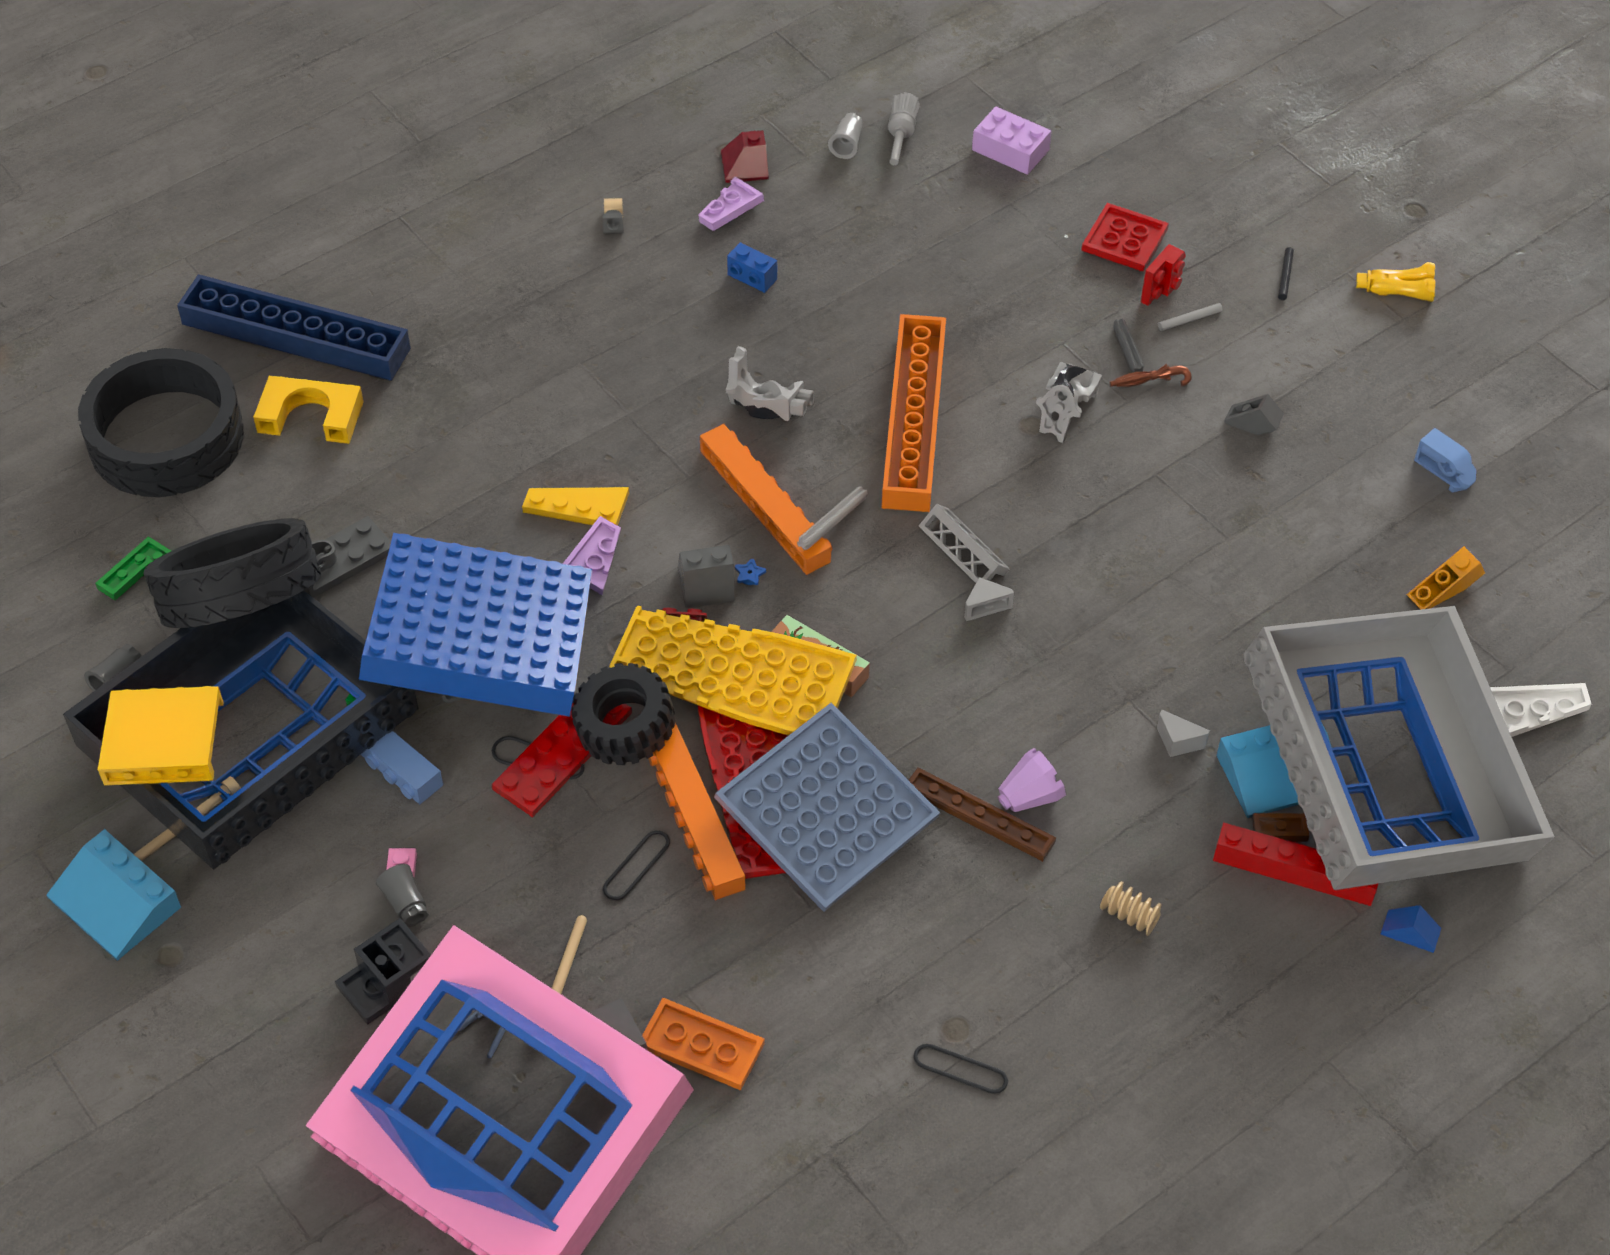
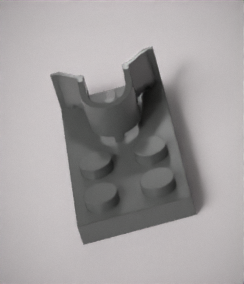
(348, 554)

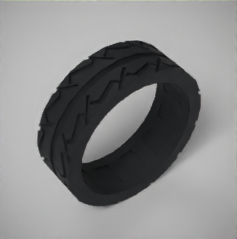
(153, 374)
(232, 573)

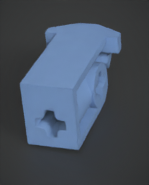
(1446, 460)

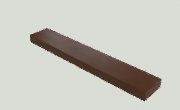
(983, 815)

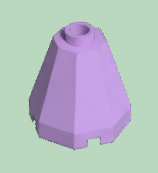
(1031, 783)

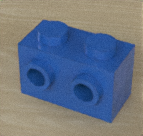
(752, 267)

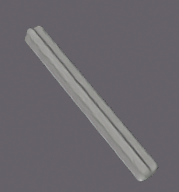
(833, 517)

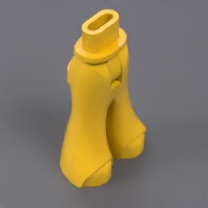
(1412, 282)

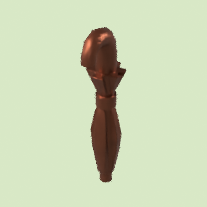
(1164, 372)

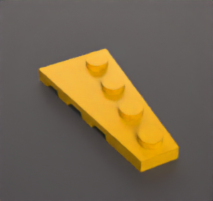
(577, 504)

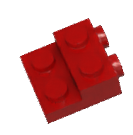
(1163, 274)

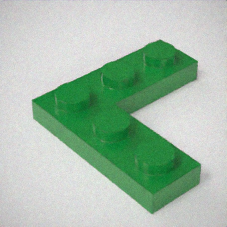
(130, 568)

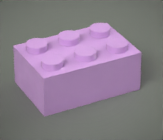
(1011, 140)

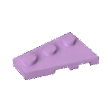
(732, 203)
(596, 552)

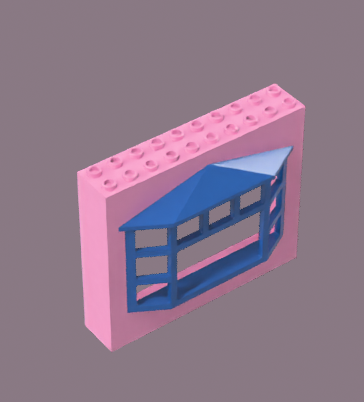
(450, 1185)

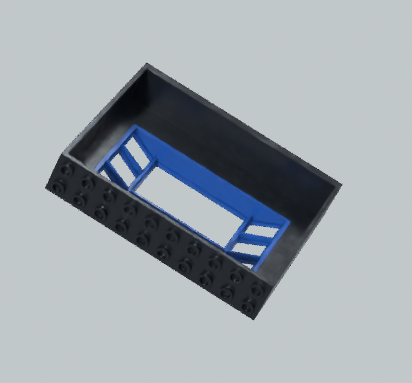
(234, 658)

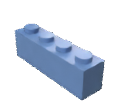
(404, 767)

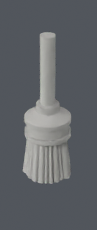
(902, 121)

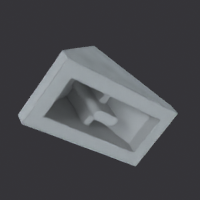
(987, 599)
(1180, 735)

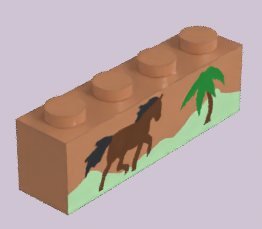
(795, 629)

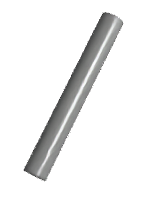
(1191, 316)

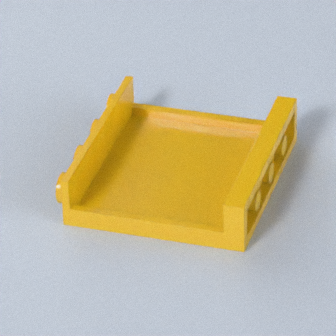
(159, 735)

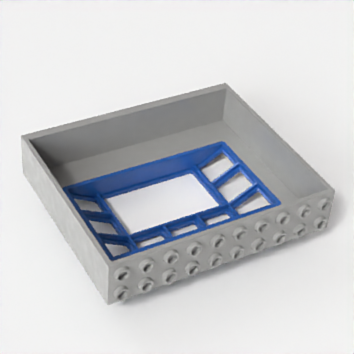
(1451, 723)

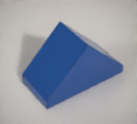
(1412, 927)

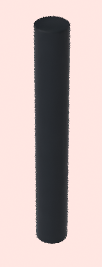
(1286, 272)

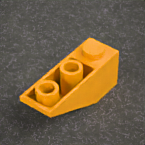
(1447, 580)

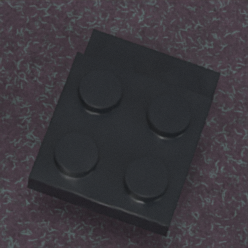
(382, 970)

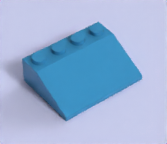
(1257, 771)
(113, 895)

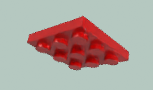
(1125, 237)

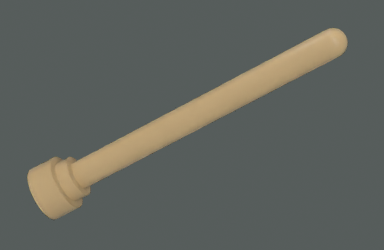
(229, 785)
(569, 954)

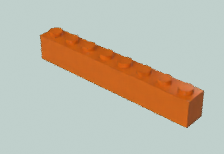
(763, 497)
(698, 818)

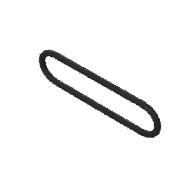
(643, 872)
(994, 1091)

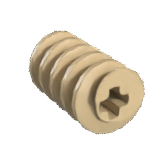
(1131, 908)

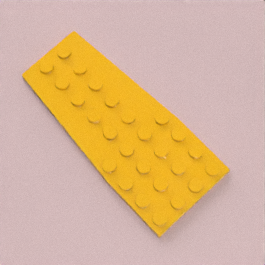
(737, 672)

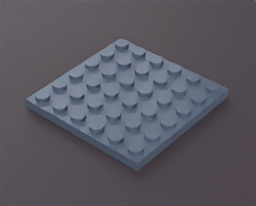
(827, 806)

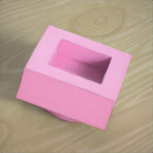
(402, 856)

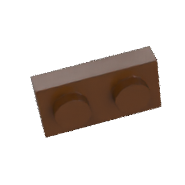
(1282, 825)

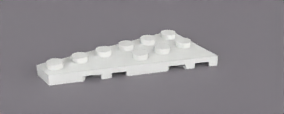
(1539, 705)

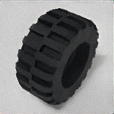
(617, 687)

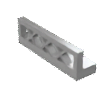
(968, 538)

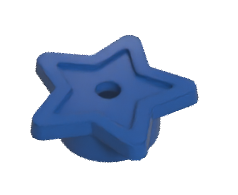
(745, 577)

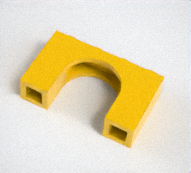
(285, 394)

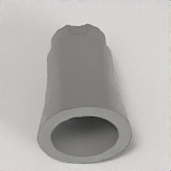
(846, 137)

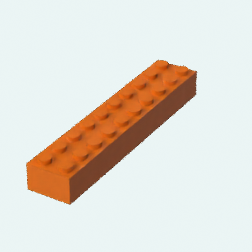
(914, 413)

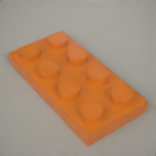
(702, 1043)

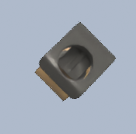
(614, 215)

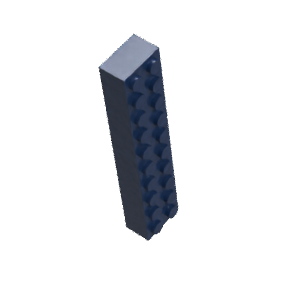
(294, 327)

